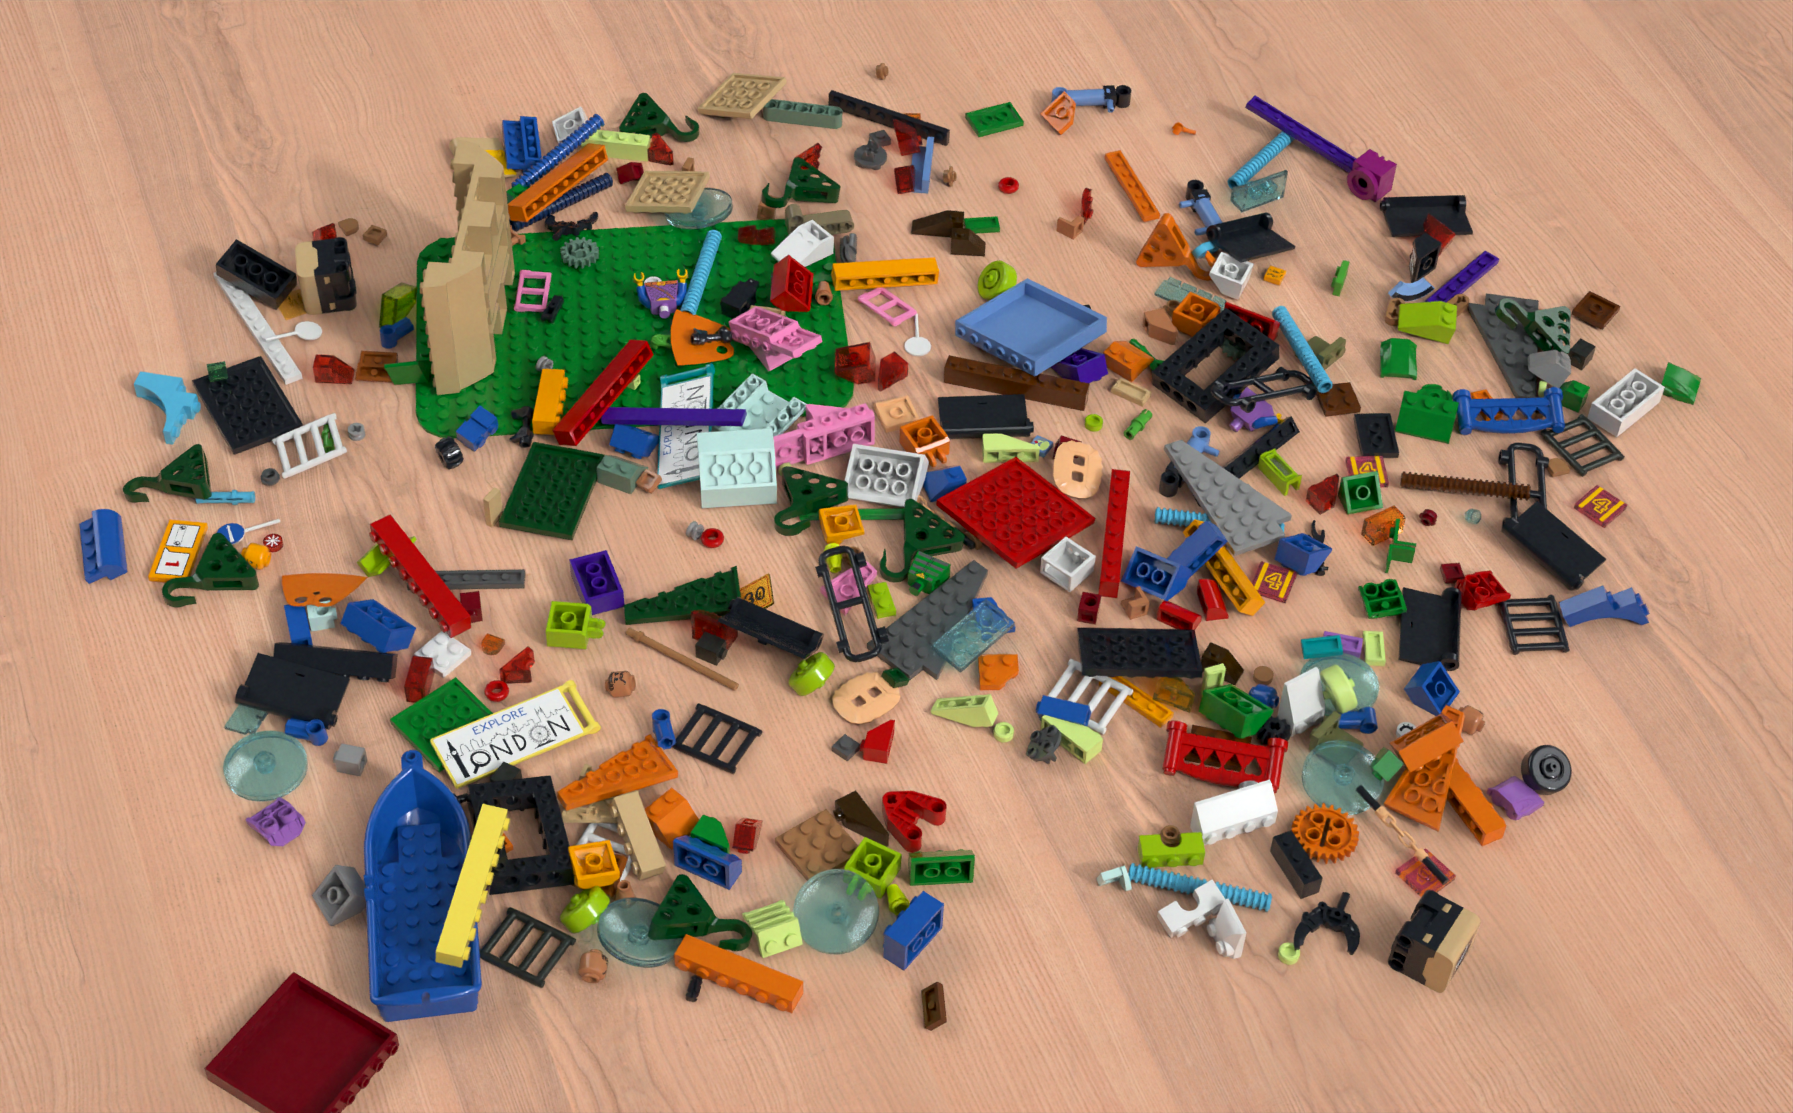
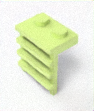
(774, 928)

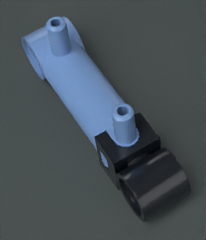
(1097, 97)
(1199, 201)
(1171, 479)

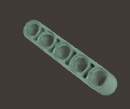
(803, 114)

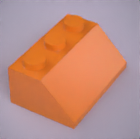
(1427, 742)

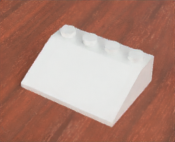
(885, 475)

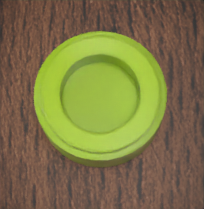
(1093, 422)

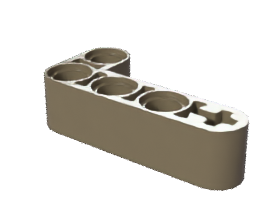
(833, 222)

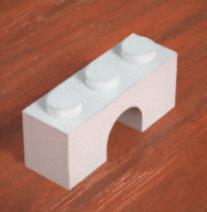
(1177, 920)

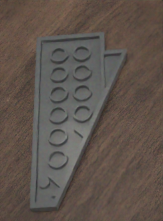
(1506, 345)
(929, 620)

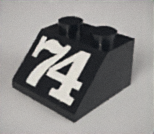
(1423, 256)

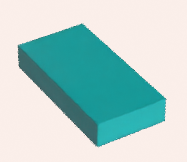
(1321, 647)

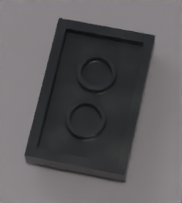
(1376, 435)

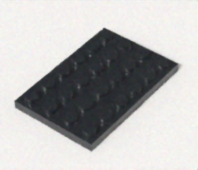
(247, 405)
(1139, 652)

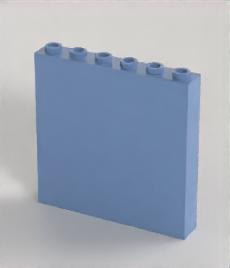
(1031, 327)

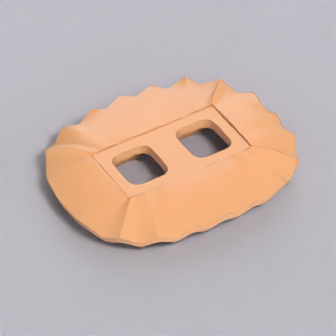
(1064, 467)
(873, 707)

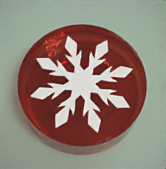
(273, 542)

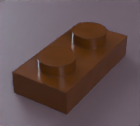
(933, 1006)

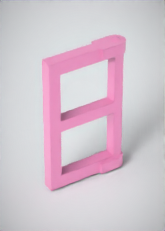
(545, 292)
(894, 301)

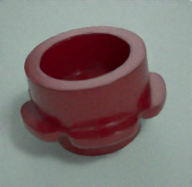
(1428, 517)

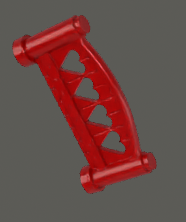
(1180, 744)

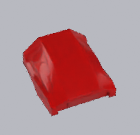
(1481, 590)

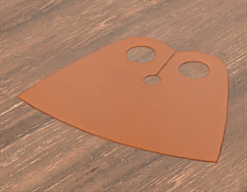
(683, 350)
(328, 584)

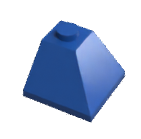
(943, 481)

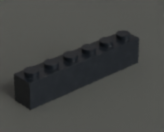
(340, 660)

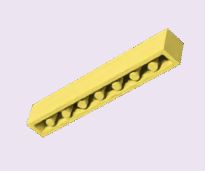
(472, 885)

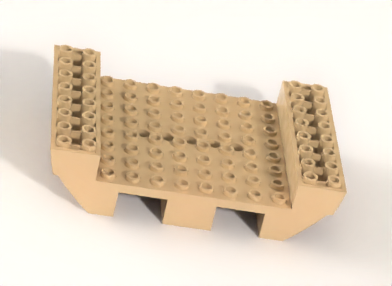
(467, 295)

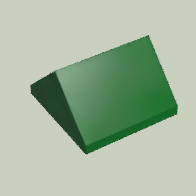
(409, 372)
(1360, 492)

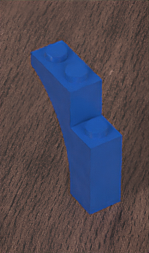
(1602, 604)

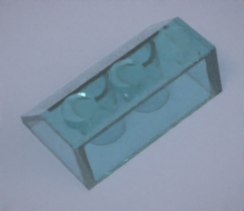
(1259, 191)

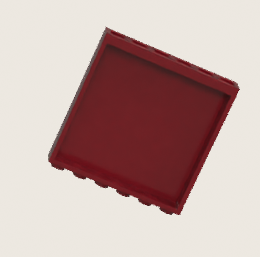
(302, 1052)

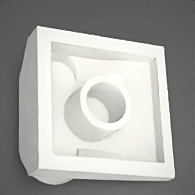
(568, 123)
(1227, 931)

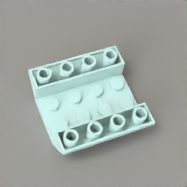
(762, 407)
(737, 468)

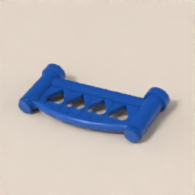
(1549, 407)

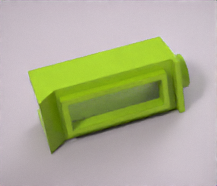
(1278, 471)

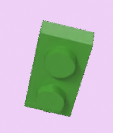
(1341, 273)

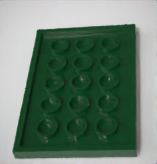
(551, 491)

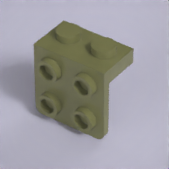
(1326, 352)
(1330, 731)

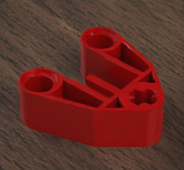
(902, 813)

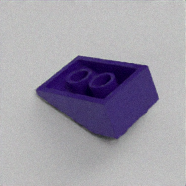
(1082, 366)

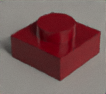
(1451, 572)

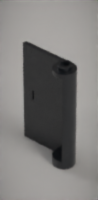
(1407, 214)
(1248, 237)
(990, 414)
(1553, 545)
(772, 628)
(1434, 628)
(292, 690)

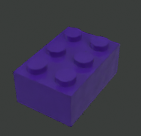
(597, 582)

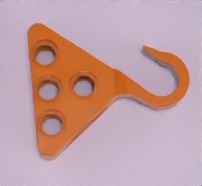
(1171, 249)

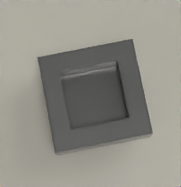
(881, 136)
(846, 747)

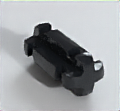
(694, 988)

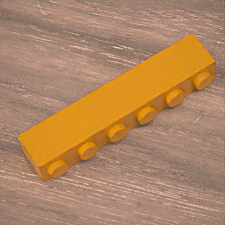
(885, 273)
(1231, 577)

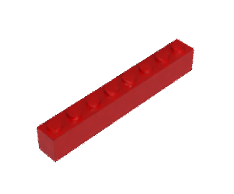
(602, 393)
(1114, 533)
(420, 576)

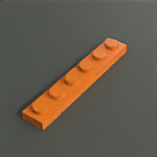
(1132, 186)

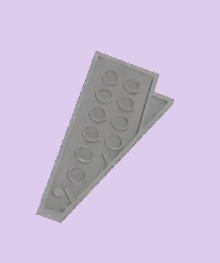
(1235, 507)

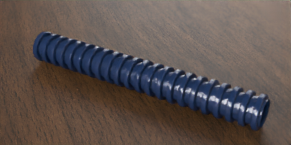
(568, 199)

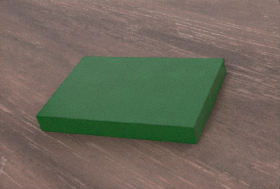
(994, 119)

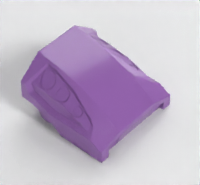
(1515, 798)
(277, 822)

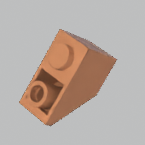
(1159, 326)

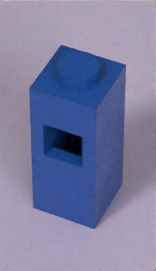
(298, 624)
(1063, 710)

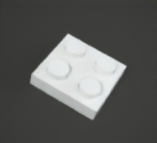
(446, 653)

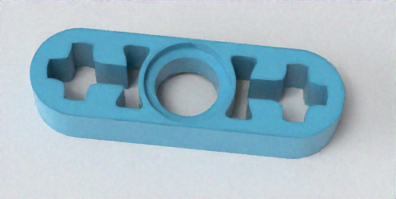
(1201, 250)

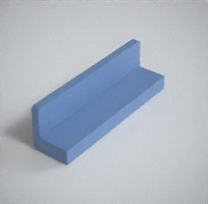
(922, 162)

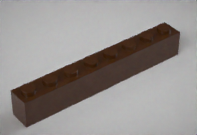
(1014, 381)

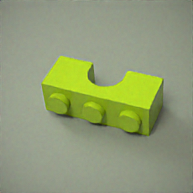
(1156, 854)

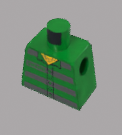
(927, 574)

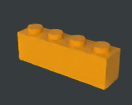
(549, 401)

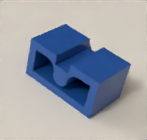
(477, 429)

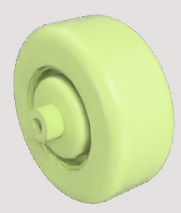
(1338, 689)

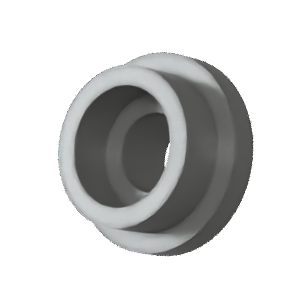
(270, 477)

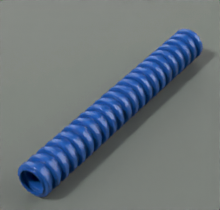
(560, 151)

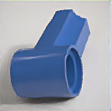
(391, 333)
(1363, 719)
(663, 729)
(312, 730)

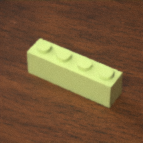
(622, 144)

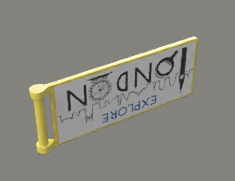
(513, 735)

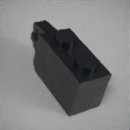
(739, 298)

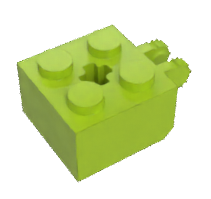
(572, 625)
(875, 864)

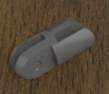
(848, 248)

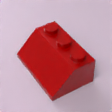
(791, 286)
(1264, 324)

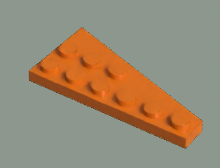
(625, 772)
(1424, 792)

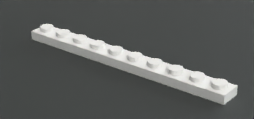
(260, 330)

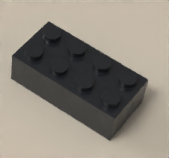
(256, 274)

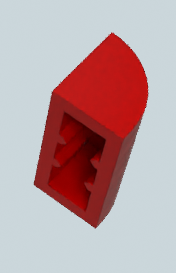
(1211, 600)
(1177, 616)

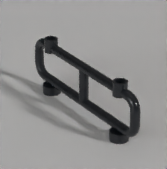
(1248, 403)
(1508, 457)
(878, 635)

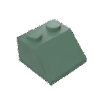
(619, 473)

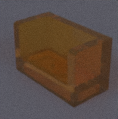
(1377, 527)

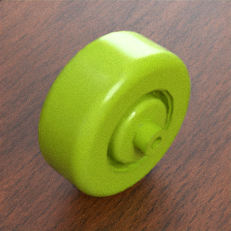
(996, 279)
(811, 674)
(584, 909)

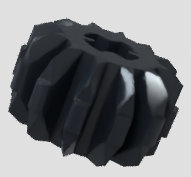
(449, 452)
(1273, 729)

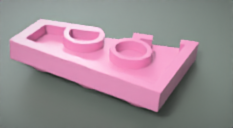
(846, 587)

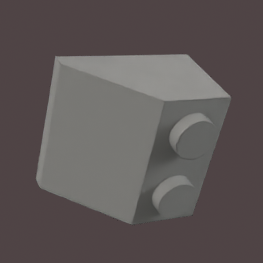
(1550, 366)
(340, 894)

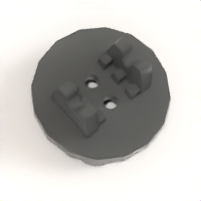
(870, 156)
(1044, 744)

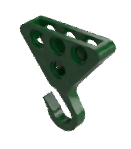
(654, 117)
(801, 180)
(1544, 320)
(182, 483)
(804, 501)
(933, 543)
(215, 571)
(693, 917)

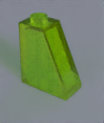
(397, 303)

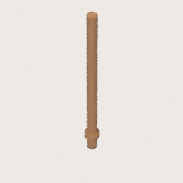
(640, 637)

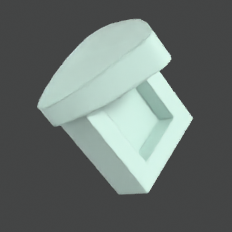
(1118, 874)

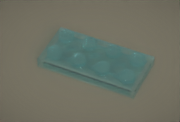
(973, 635)

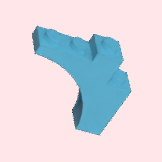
(171, 397)

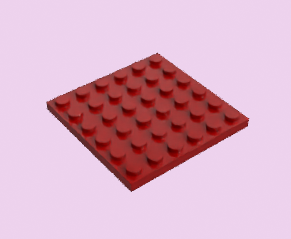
(1015, 512)

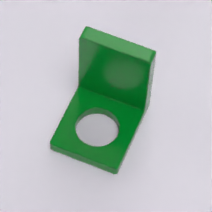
(1394, 535)
(1399, 553)

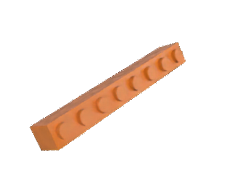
(557, 182)

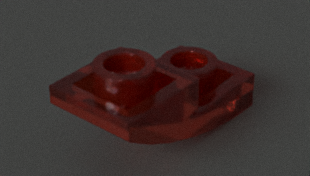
(1086, 205)
(752, 236)

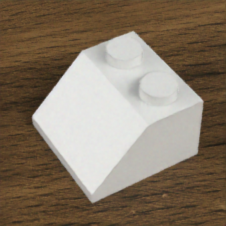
(1230, 275)

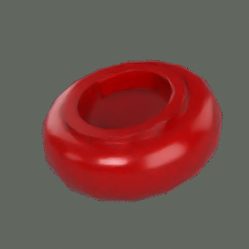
(1008, 181)
(712, 532)
(496, 697)

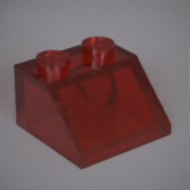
(856, 363)
(704, 621)

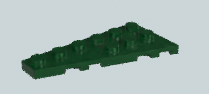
(701, 594)

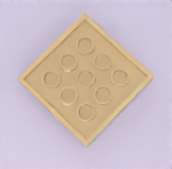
(742, 95)
(667, 191)

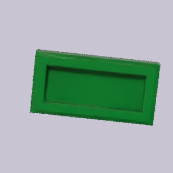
(982, 224)

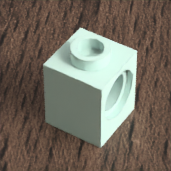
(321, 617)

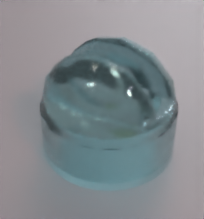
(1472, 516)

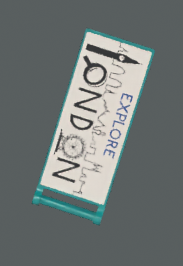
(678, 443)

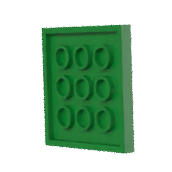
(437, 714)

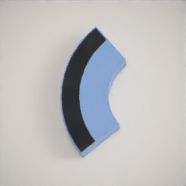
(1411, 291)

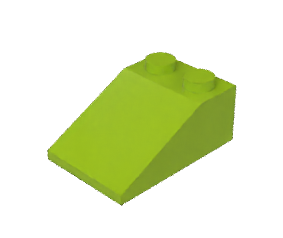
(1428, 320)

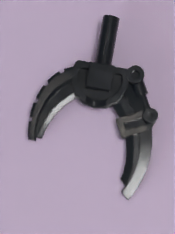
(564, 228)
(1331, 918)

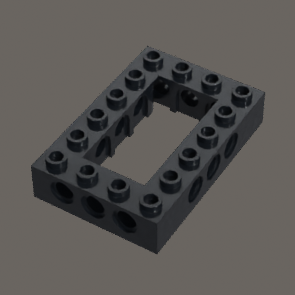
(1259, 356)
(528, 872)

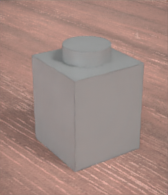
(350, 759)

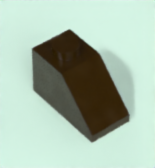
(966, 243)
(1217, 655)

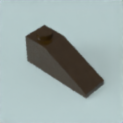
(938, 224)
(859, 818)

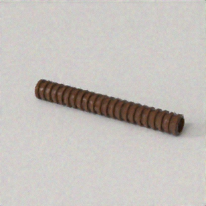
(1468, 486)

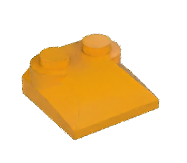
(840, 523)
(594, 864)

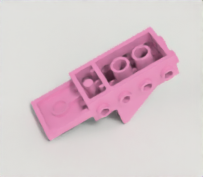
(772, 336)
(825, 434)

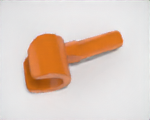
(1178, 127)

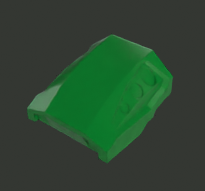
(1398, 358)
(1680, 384)
(1382, 599)

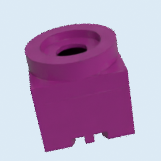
(1371, 176)

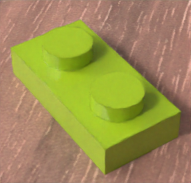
(881, 600)

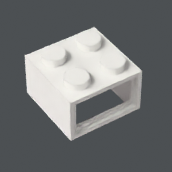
(1066, 566)

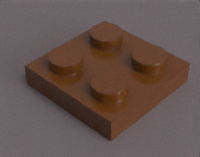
(1595, 310)
(1339, 400)

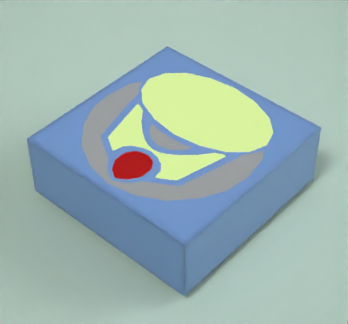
(1044, 444)

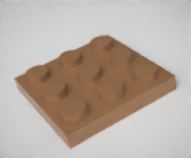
(817, 845)

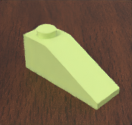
(1003, 448)
(969, 710)
(1076, 738)

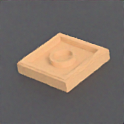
(895, 413)

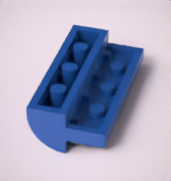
(521, 143)
(103, 546)

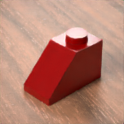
(878, 743)

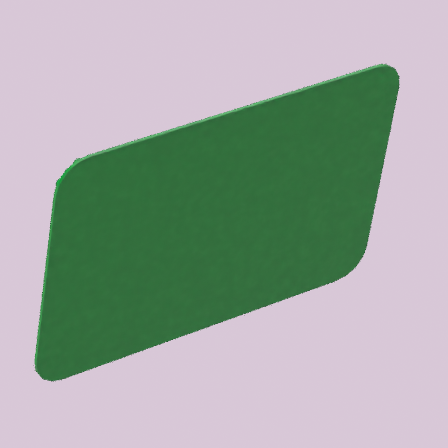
(605, 313)

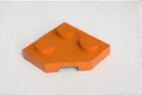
(1060, 113)
(996, 670)

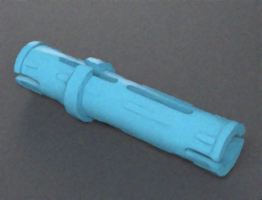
(229, 497)

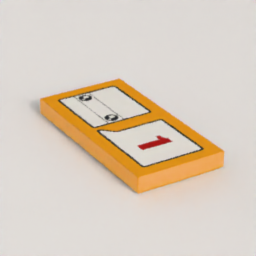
(178, 550)

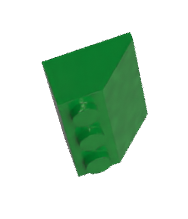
(1426, 417)
(1234, 710)
(941, 867)

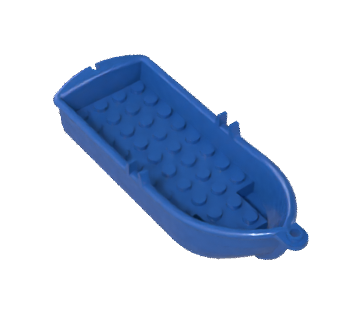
(411, 873)

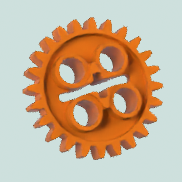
(1340, 838)

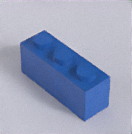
(1199, 547)

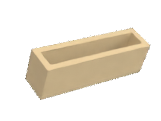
(637, 835)

